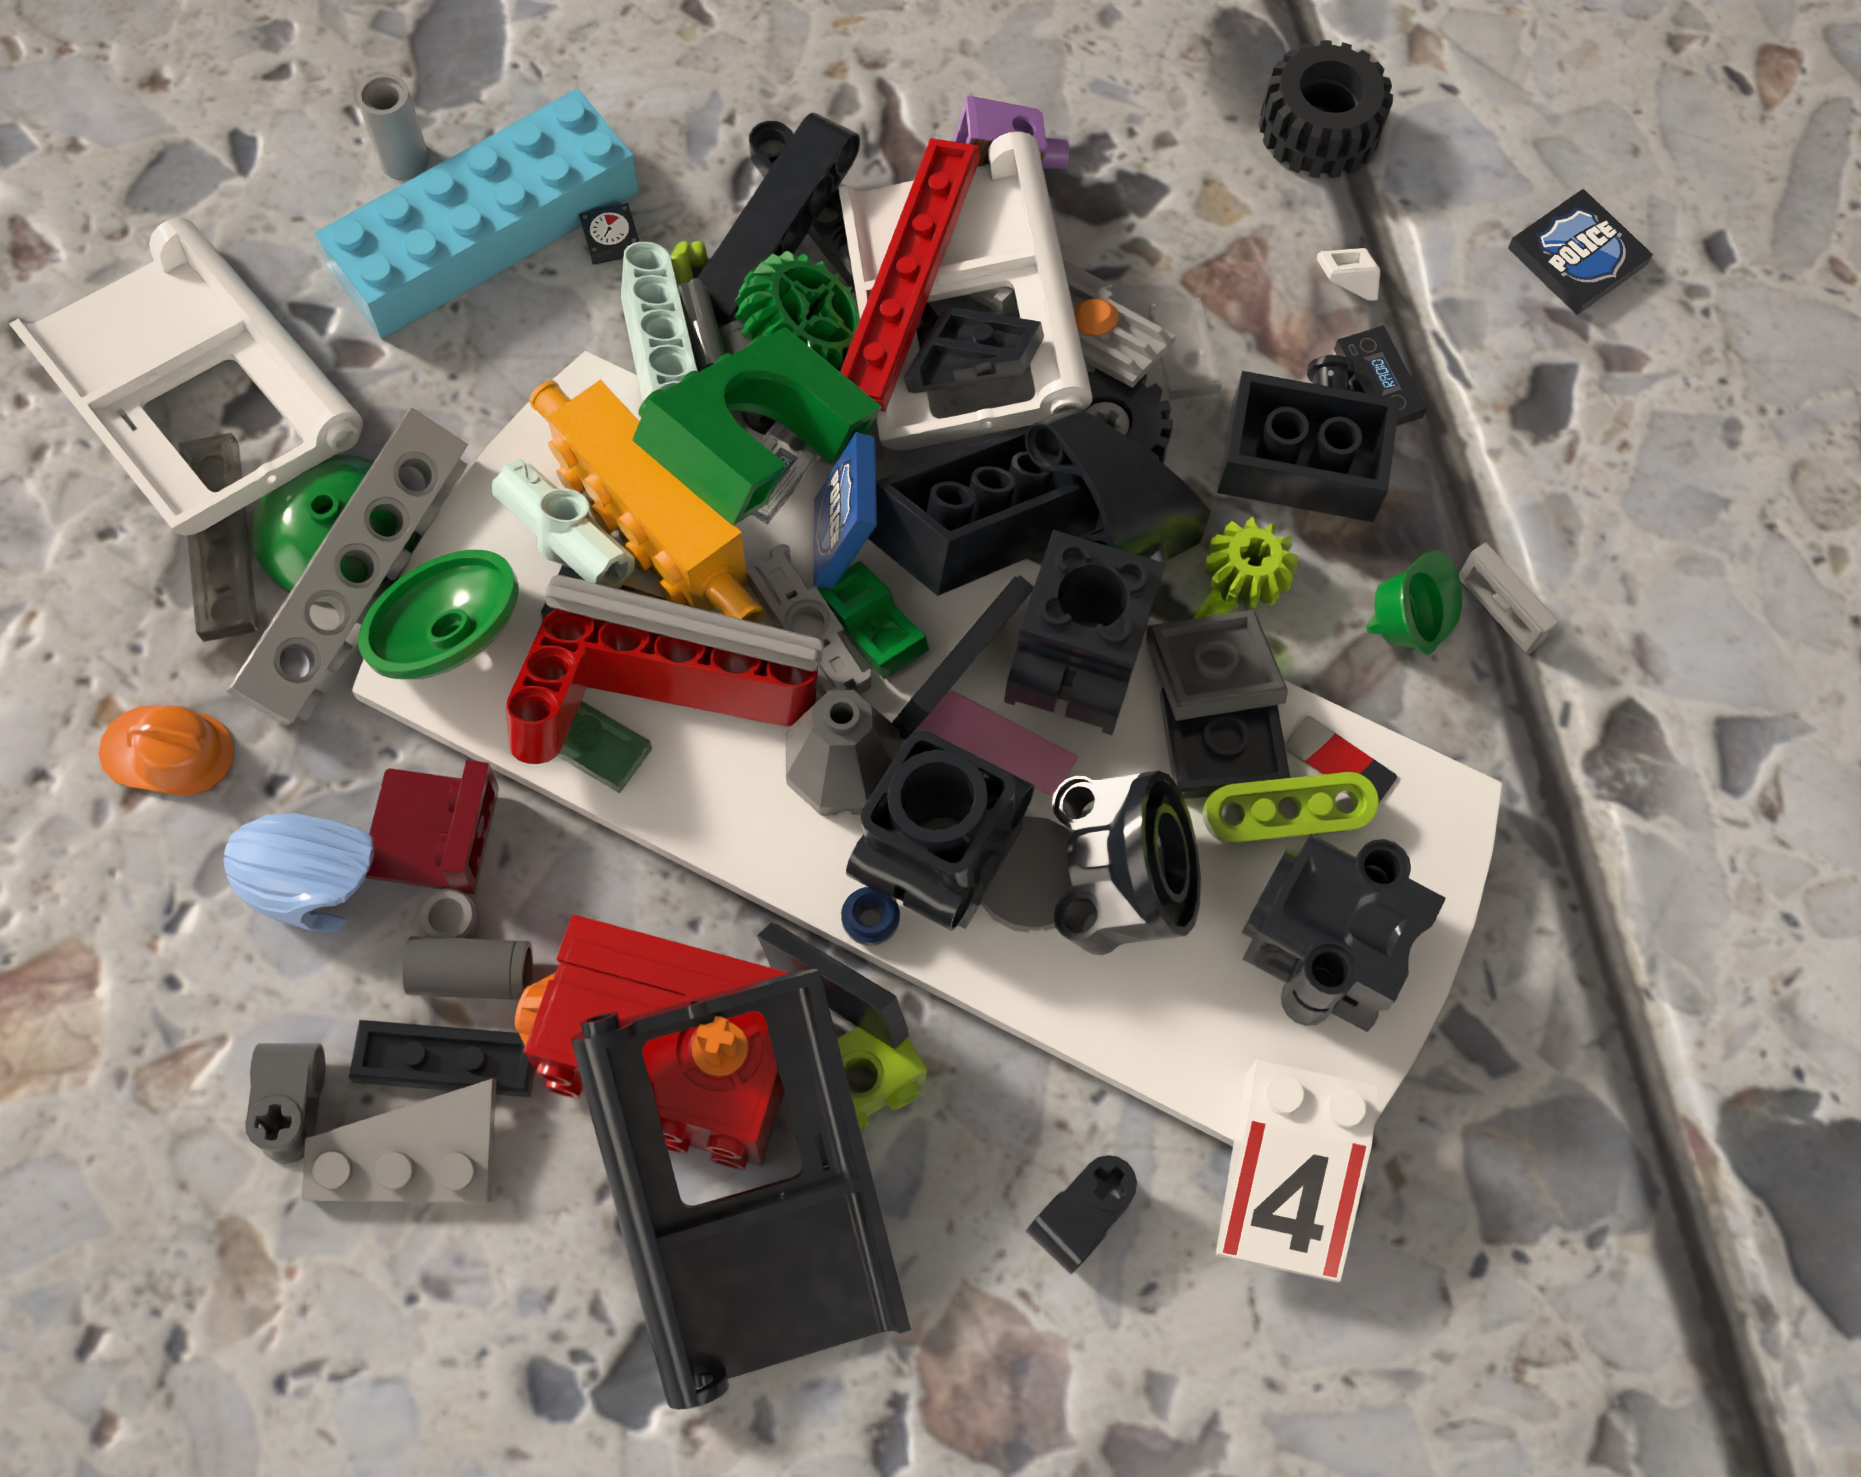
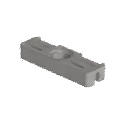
(787, 598)

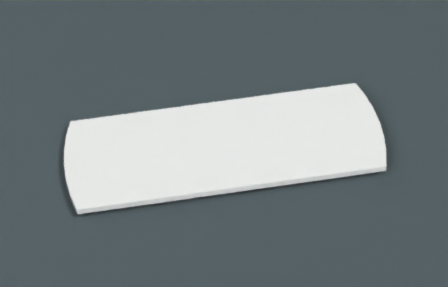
(1151, 1017)

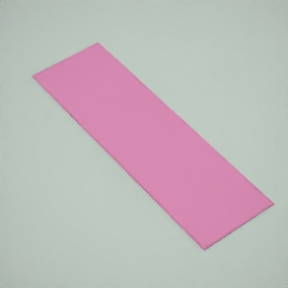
(1000, 741)

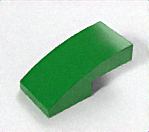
(873, 621)

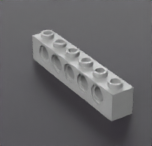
(413, 443)

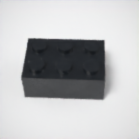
(1309, 446)

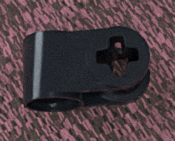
(1078, 1218)

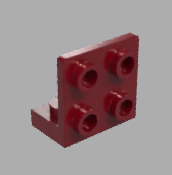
(433, 827)

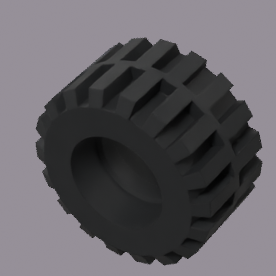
(1329, 79)

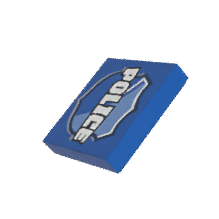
(845, 511)

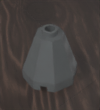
(839, 752)

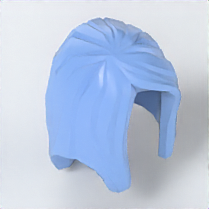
(297, 865)

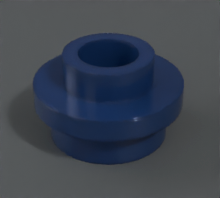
(869, 899)

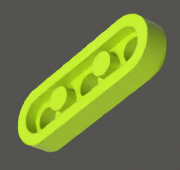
(1314, 805)

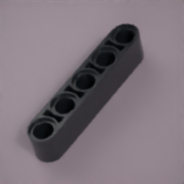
(781, 208)

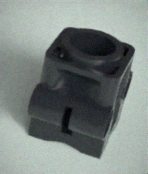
(944, 869)
(1339, 929)

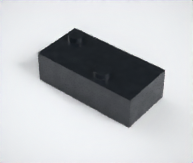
(977, 512)

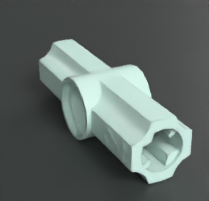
(562, 525)

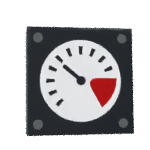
(608, 232)

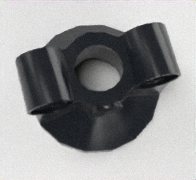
(1127, 861)

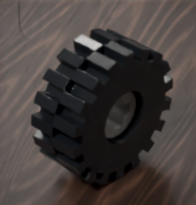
(1133, 411)

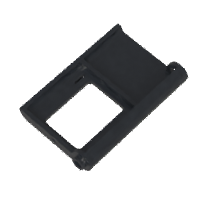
(761, 1268)

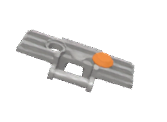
(1109, 333)

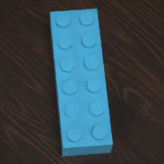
(478, 212)

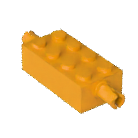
(654, 513)

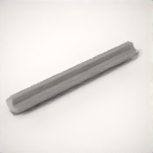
(685, 623)

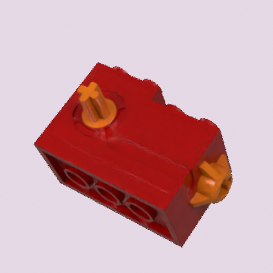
(709, 1082)

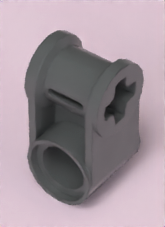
(284, 1086)

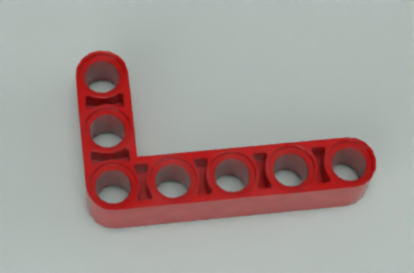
(615, 658)

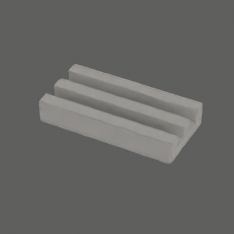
(1507, 598)

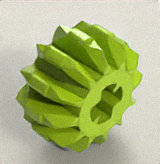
(1271, 560)

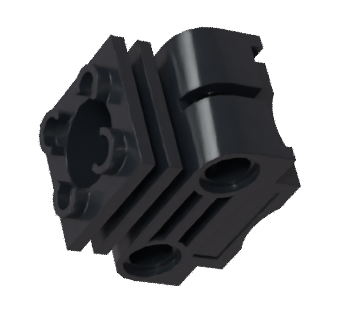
(1075, 661)

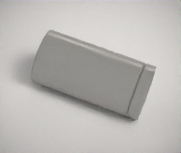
(393, 126)

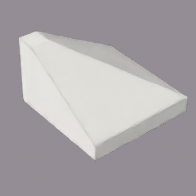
(1352, 270)

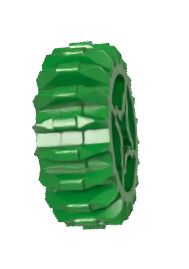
(802, 299)

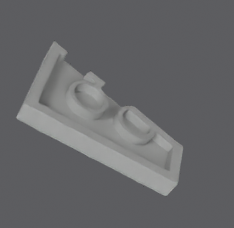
(409, 1154)

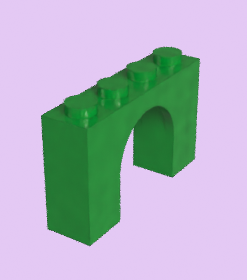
(774, 376)

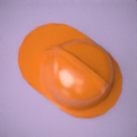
(166, 750)

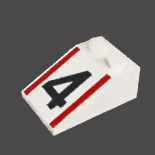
(1297, 1170)

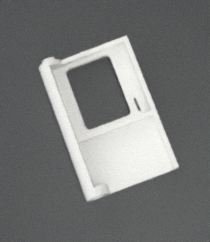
(999, 241)
(161, 331)

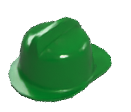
(1419, 604)

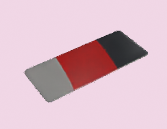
(1333, 754)

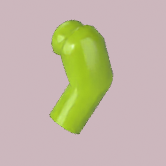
(688, 257)

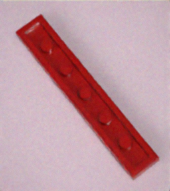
(910, 268)

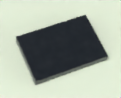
(962, 656)

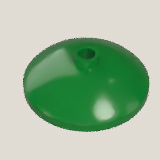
(290, 531)
(439, 615)

